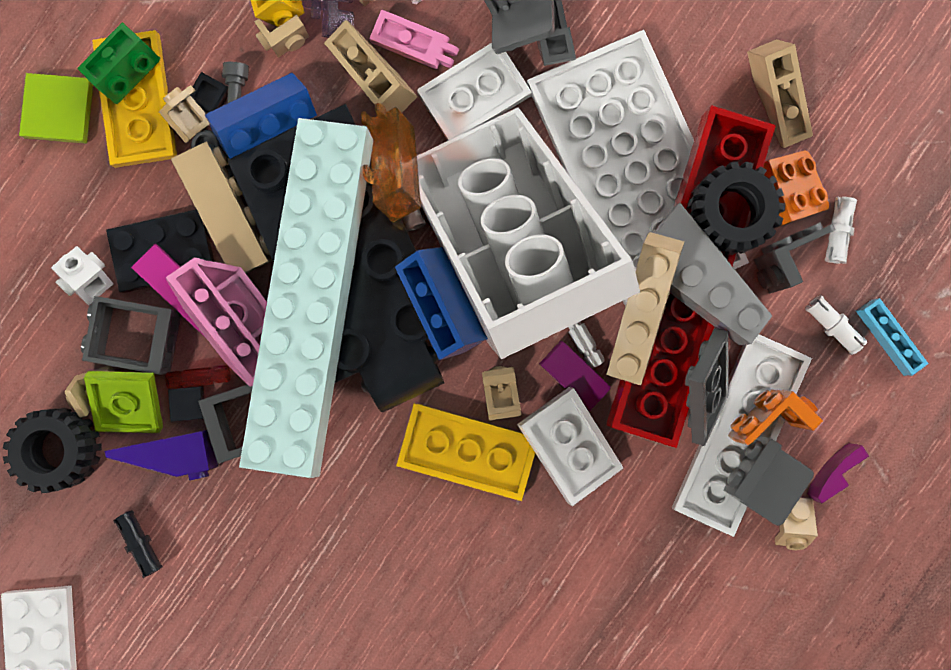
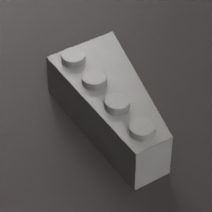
(710, 283)

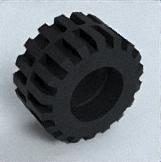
(759, 194)
(27, 456)

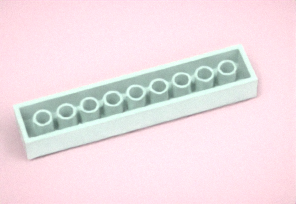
(307, 299)

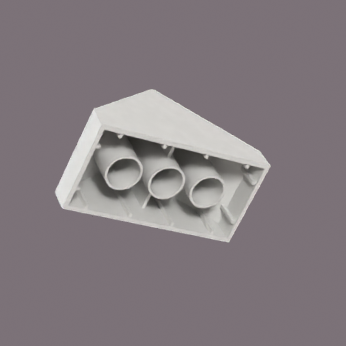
(520, 233)

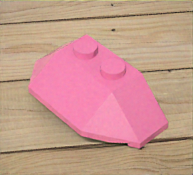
(224, 309)

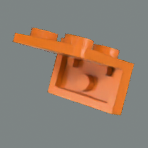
(800, 185)
(768, 406)

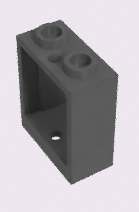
(163, 343)
(218, 425)

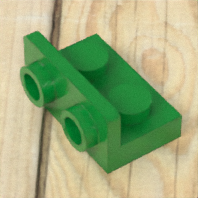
(119, 63)

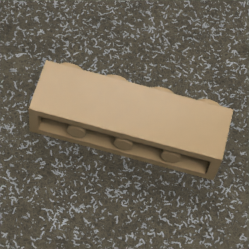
(221, 207)
(645, 309)

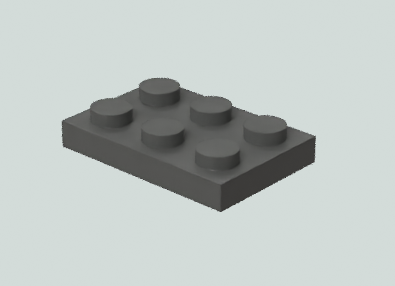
(708, 386)

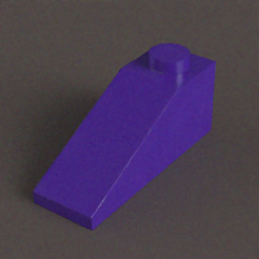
(175, 456)

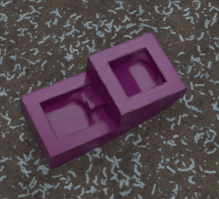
(573, 372)
(830, 479)

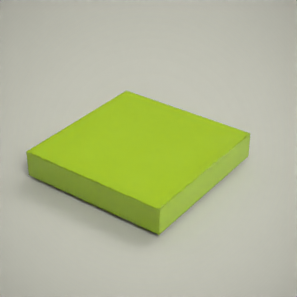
(56, 108)
(123, 401)

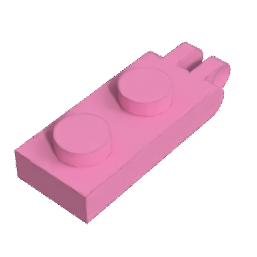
(412, 41)

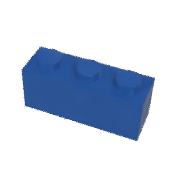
(261, 115)
(440, 302)

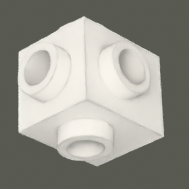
(82, 275)

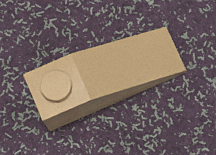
(369, 68)
(781, 90)

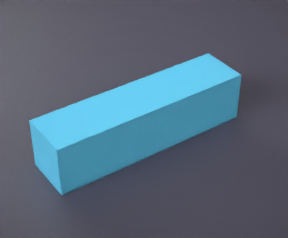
(892, 337)

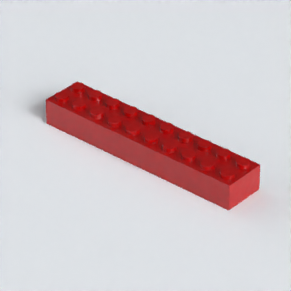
(658, 405)

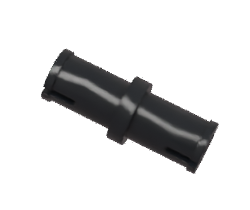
(137, 543)

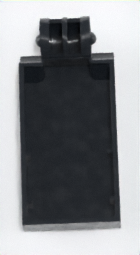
(380, 325)

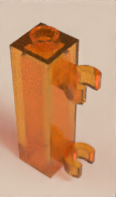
(392, 163)

